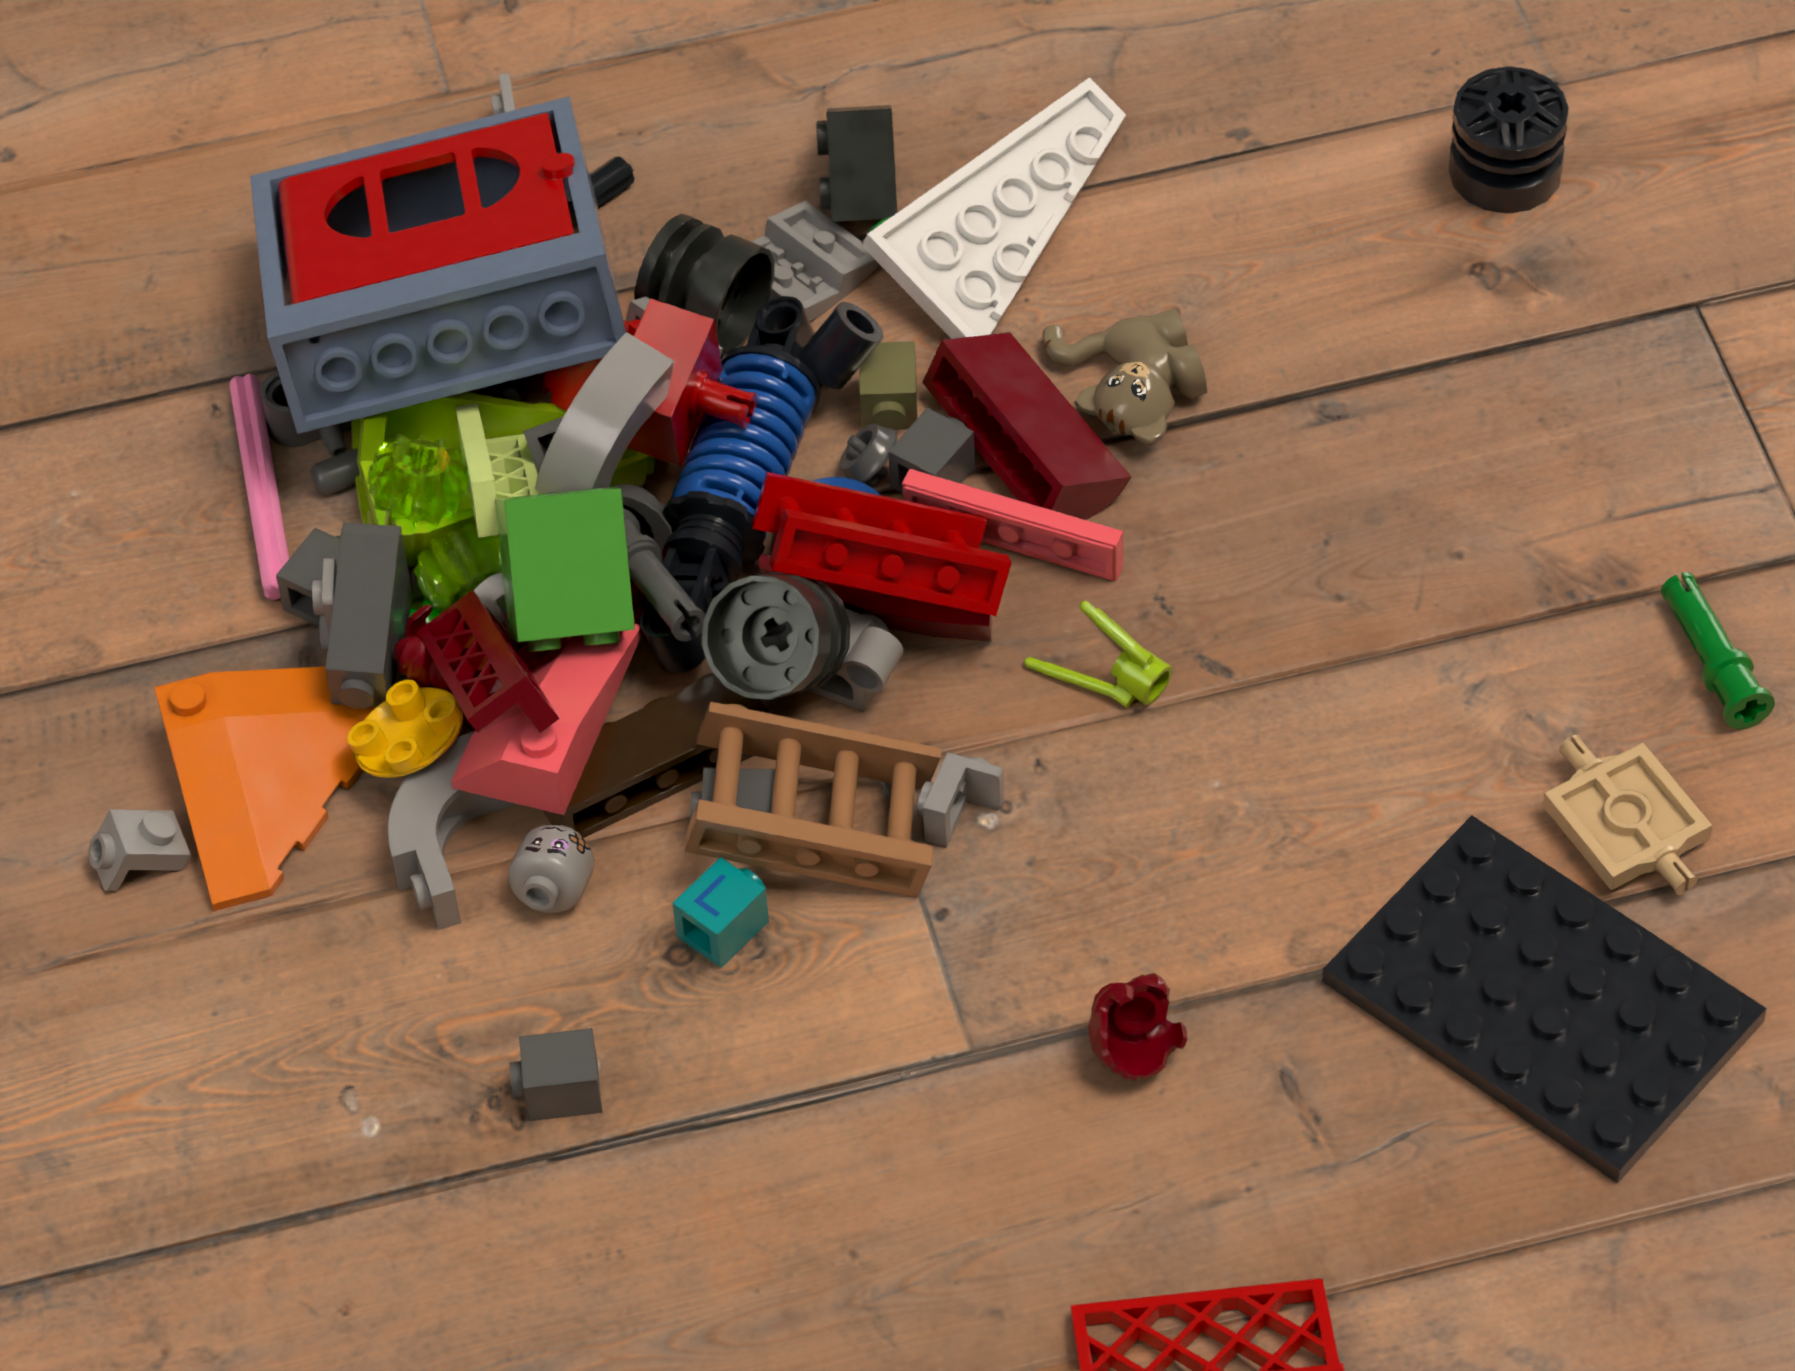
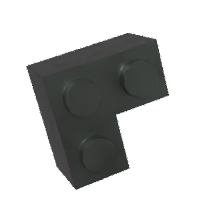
(859, 163)

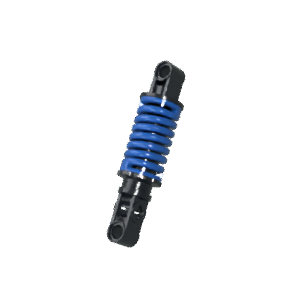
(726, 471)

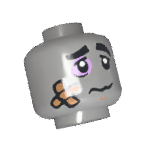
(551, 865)

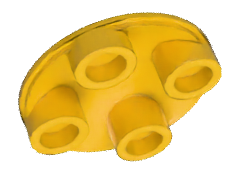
(406, 730)

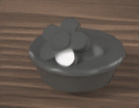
(868, 453)

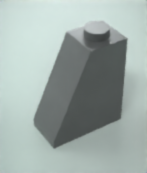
(367, 614)

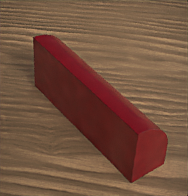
(1024, 425)

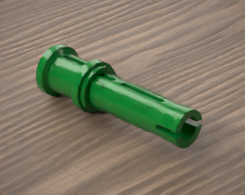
(1725, 669)

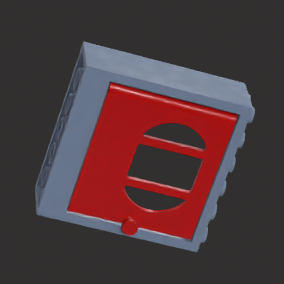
(433, 265)

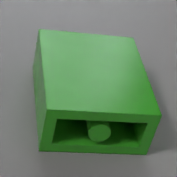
(565, 567)

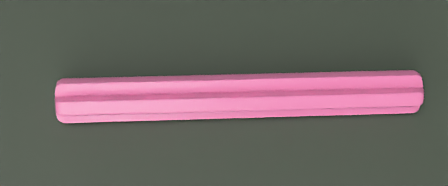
(259, 481)

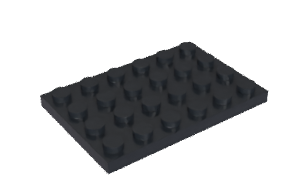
(1544, 997)

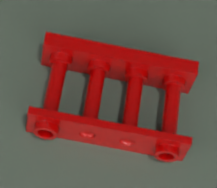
(880, 544)

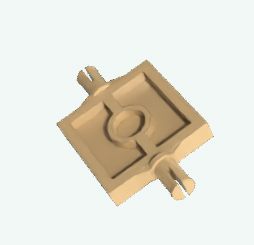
(1627, 815)

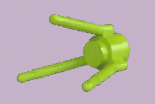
(1137, 670)

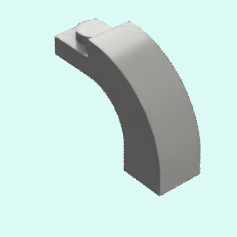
(605, 417)
(421, 825)

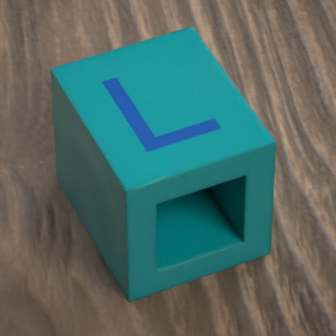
(721, 911)

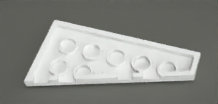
(984, 226)

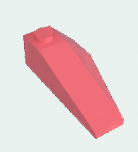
(542, 769)

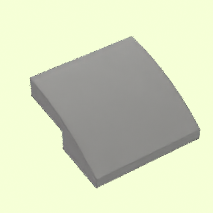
(814, 258)

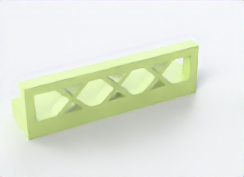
(493, 468)

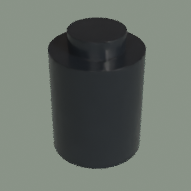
(841, 345)

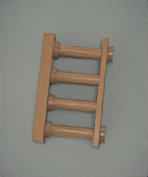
(804, 846)

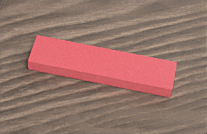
(1025, 526)

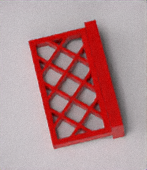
(1199, 1311)

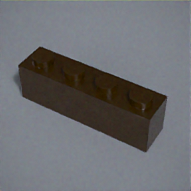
(647, 757)

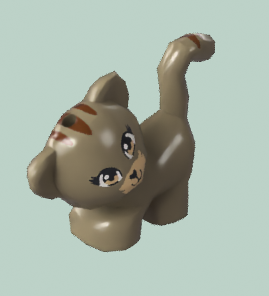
(1137, 392)

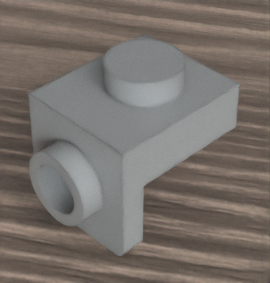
(957, 783)
(136, 842)

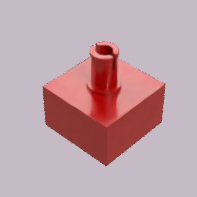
(693, 386)

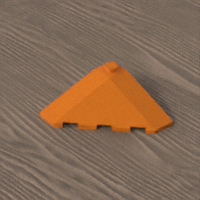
(256, 769)

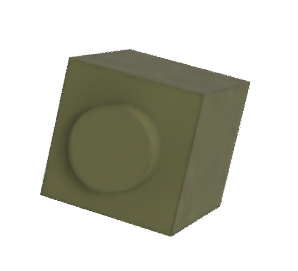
(889, 386)

